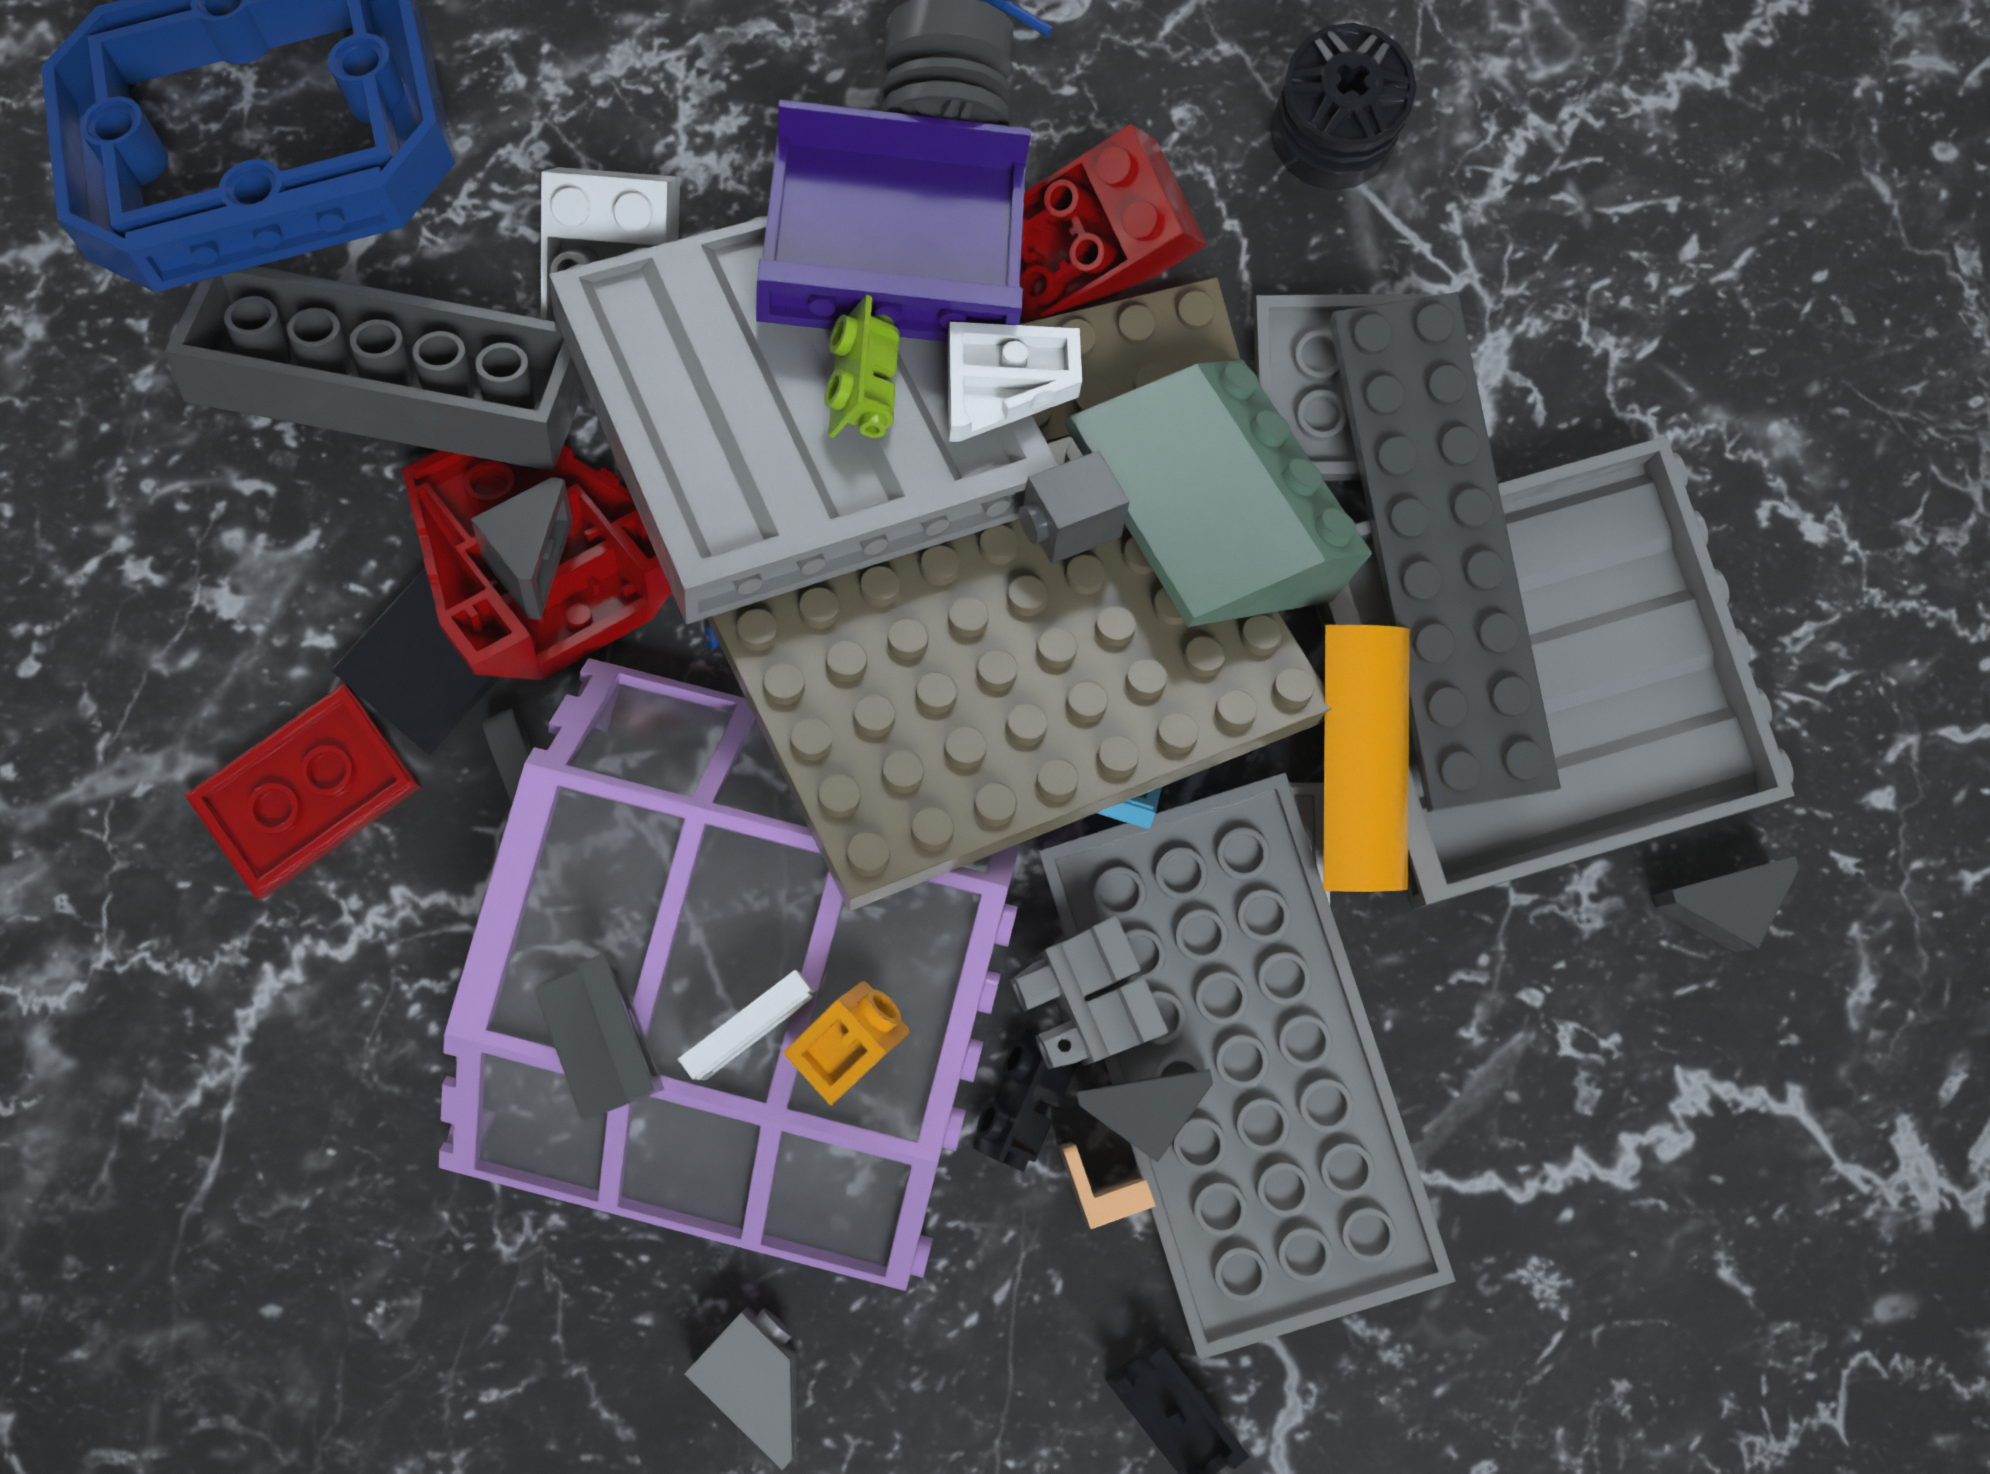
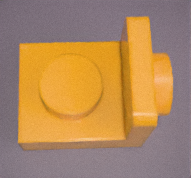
(847, 1041)

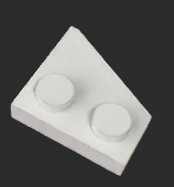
(1008, 373)

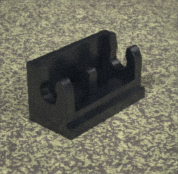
(1175, 1413)

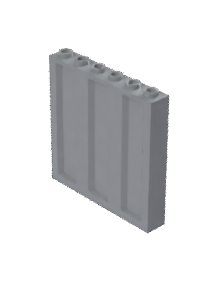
(730, 429)
(1633, 670)

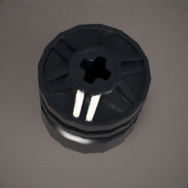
(1342, 106)

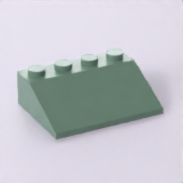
(1222, 495)

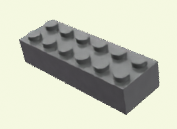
(378, 365)

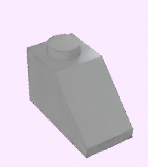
(753, 1381)

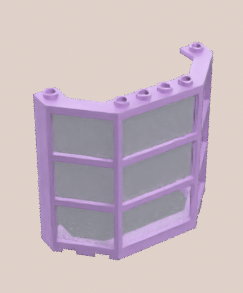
(686, 858)

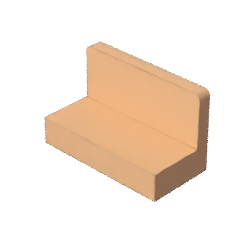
(1109, 1200)

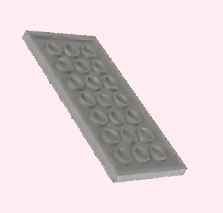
(1295, 1168)

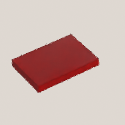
(302, 791)

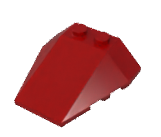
(601, 586)

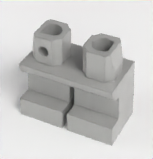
(1095, 1026)

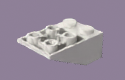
(600, 217)

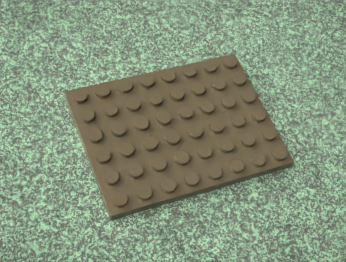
(997, 697)

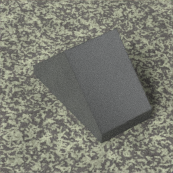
(526, 541)
(1734, 906)
(1148, 1110)

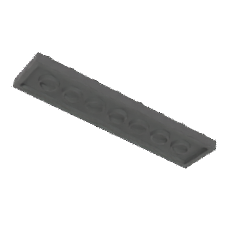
(1444, 551)

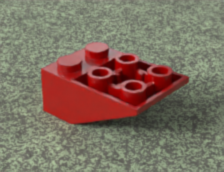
(1103, 226)

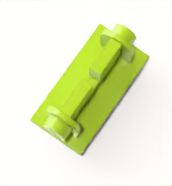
(862, 348)

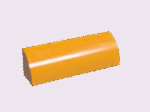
(1366, 758)

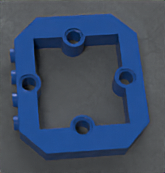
(257, 215)

